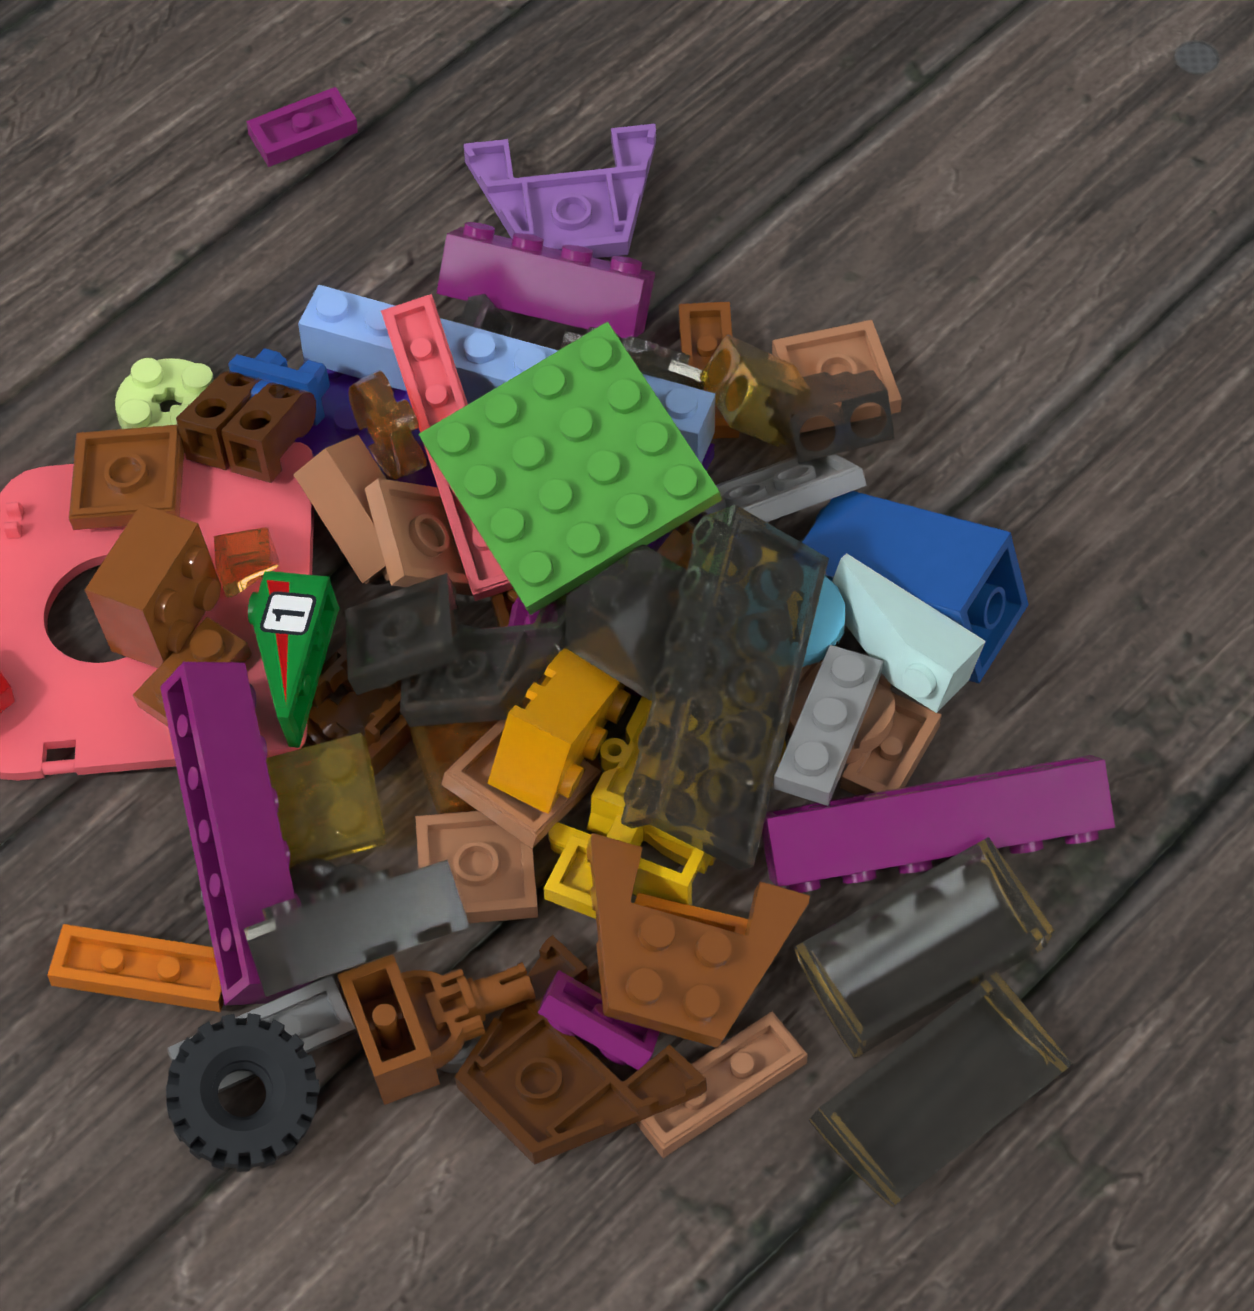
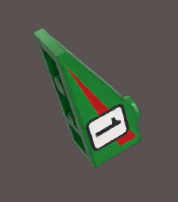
(293, 631)

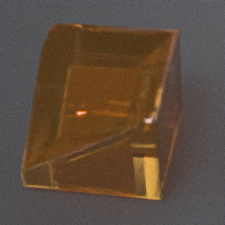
(243, 558)

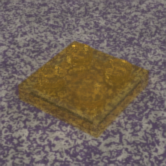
(327, 799)

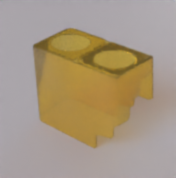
(741, 382)

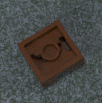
(357, 713)

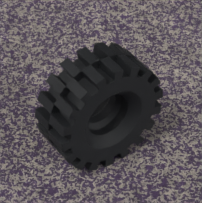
(251, 1047)

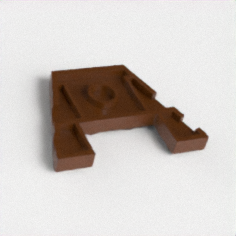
(550, 1088)

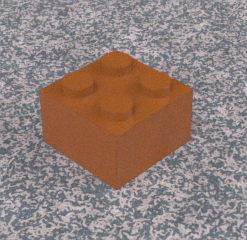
(154, 586)

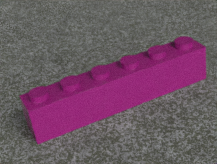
(228, 813)
(937, 821)

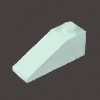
(918, 645)

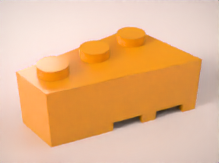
(556, 731)

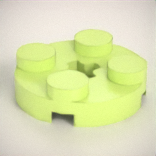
(155, 382)

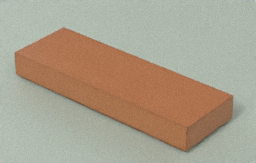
(734, 1076)

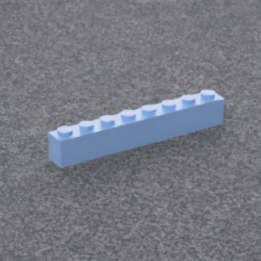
(352, 339)

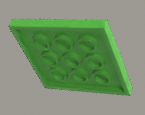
(569, 467)

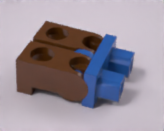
(253, 414)

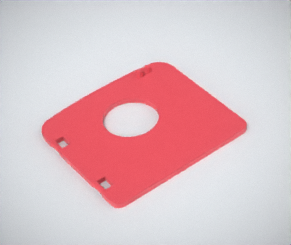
(93, 704)

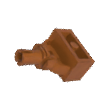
(422, 1018)

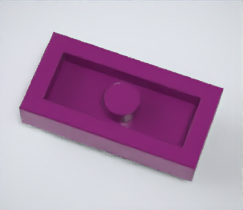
(302, 126)
(579, 1011)

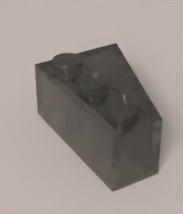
(354, 926)

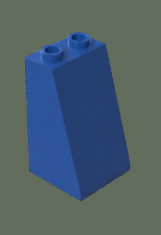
(938, 558)

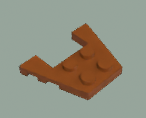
(672, 968)

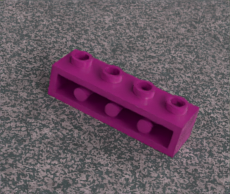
(546, 281)

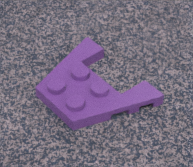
(570, 208)

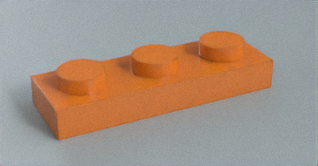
(136, 968)

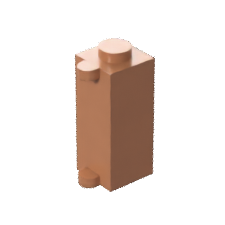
(336, 488)

